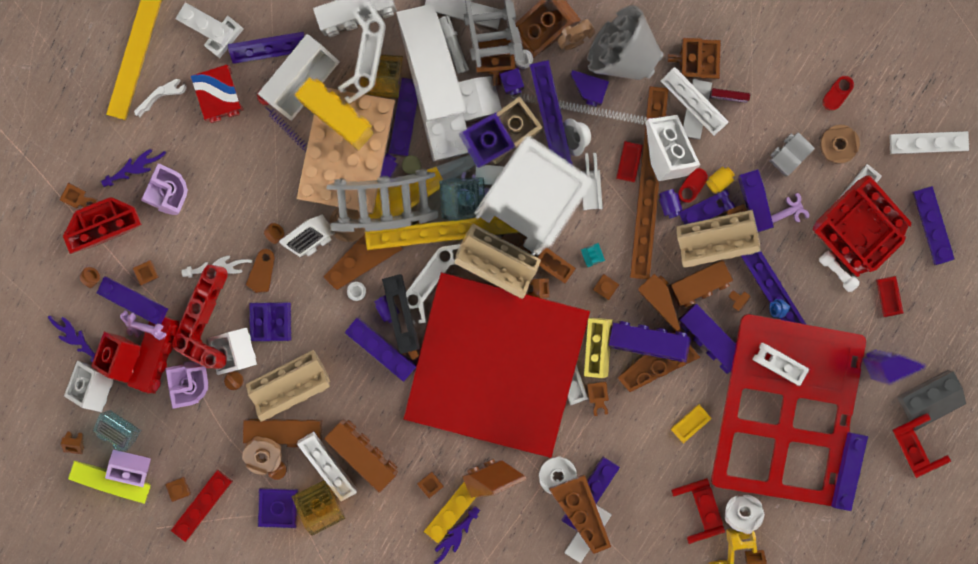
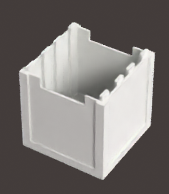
(535, 194)

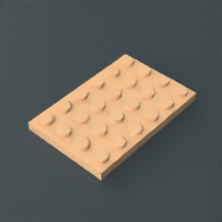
(334, 158)

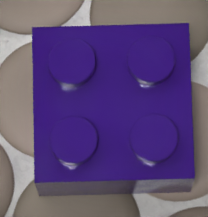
(486, 140)

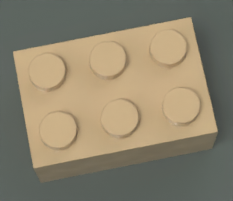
(518, 123)

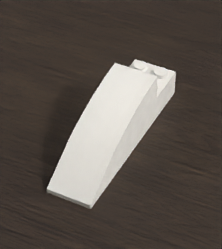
(434, 81)

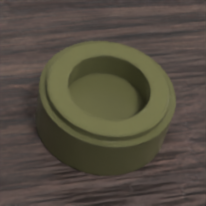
(411, 164)

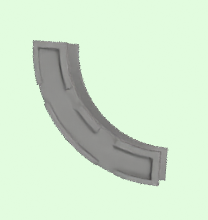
(510, 33)
(386, 221)

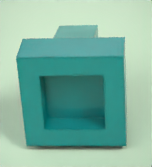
(592, 255)

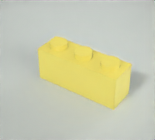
(598, 347)

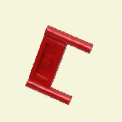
(913, 449)
(706, 508)

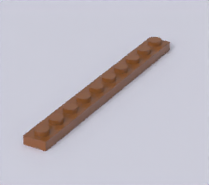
(647, 193)

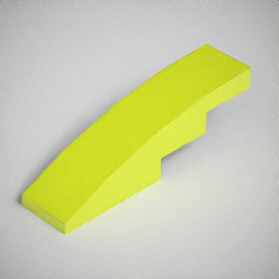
(95, 478)

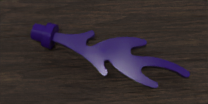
(135, 168)
(72, 338)
(456, 537)

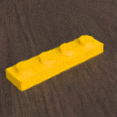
(449, 514)

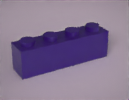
(709, 335)
(649, 342)
(380, 349)

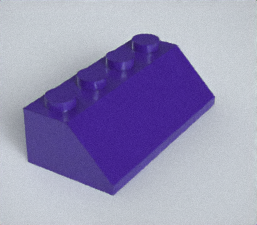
(890, 367)

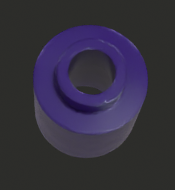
(670, 203)
(383, 309)

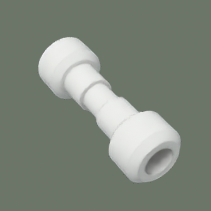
(849, 282)

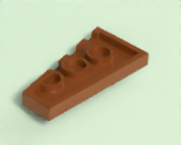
(357, 262)
(579, 506)

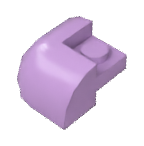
(166, 190)
(186, 383)

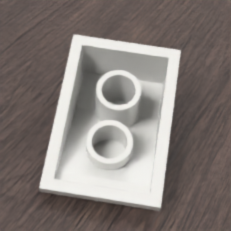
(670, 148)

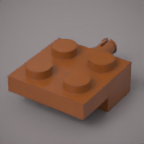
(698, 58)
(496, 63)

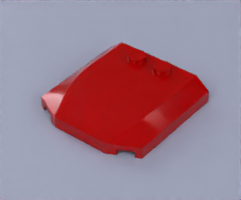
(863, 227)

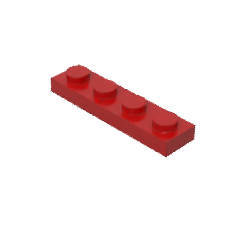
(201, 505)

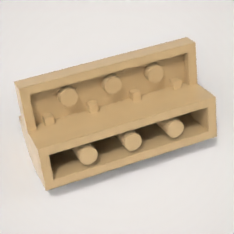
(718, 238)
(497, 261)
(288, 385)

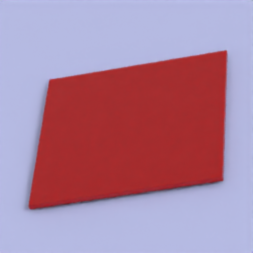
(496, 365)

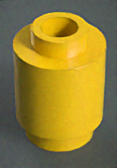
(720, 179)

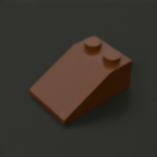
(544, 24)
(491, 478)

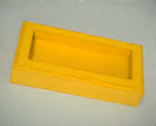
(690, 423)

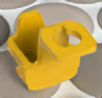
(734, 539)

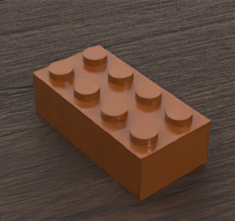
(361, 455)

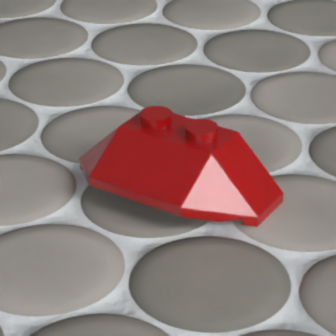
(100, 224)

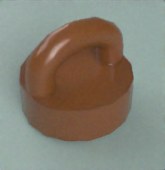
(274, 233)
(89, 277)
(234, 380)
(279, 473)

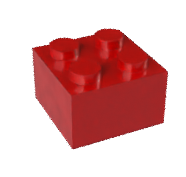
(116, 357)

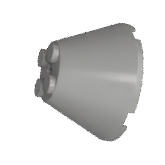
(625, 47)

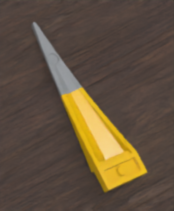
(446, 171)

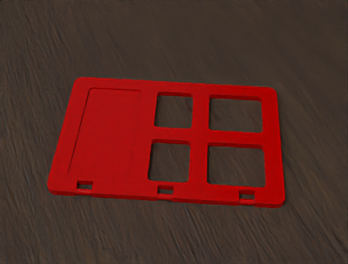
(828, 380)

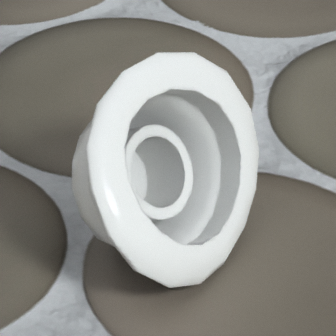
(577, 135)

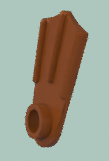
(261, 272)

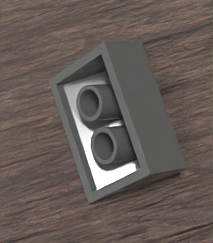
(935, 396)

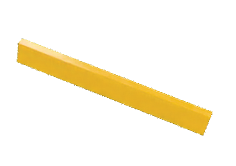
(133, 58)
(433, 232)

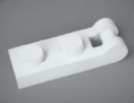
(781, 364)

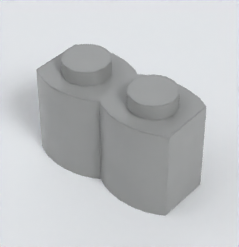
(791, 154)

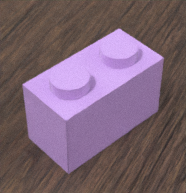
(128, 468)

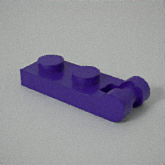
(707, 209)

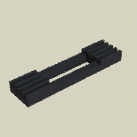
(395, 286)

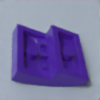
(270, 321)

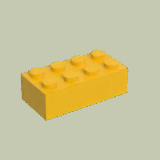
(333, 113)

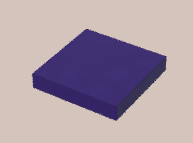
(277, 508)

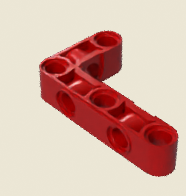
(194, 322)

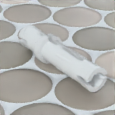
(453, 44)

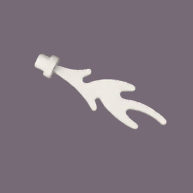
(220, 262)

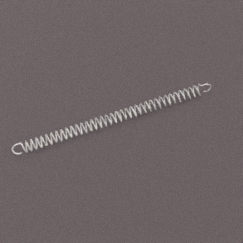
(590, 110)

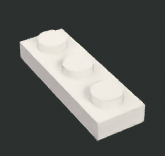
(204, 24)

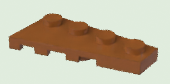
(651, 368)

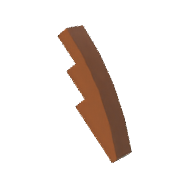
(549, 260)

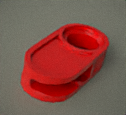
(835, 96)
(695, 183)

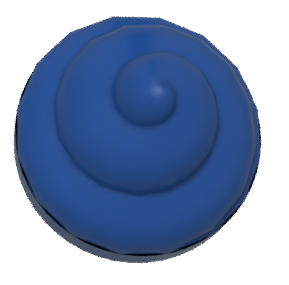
(779, 308)

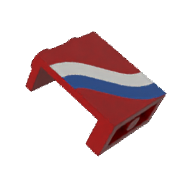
(216, 94)

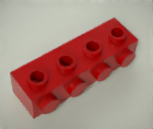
(153, 358)

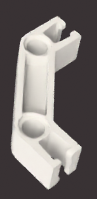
(368, 54)
(429, 278)

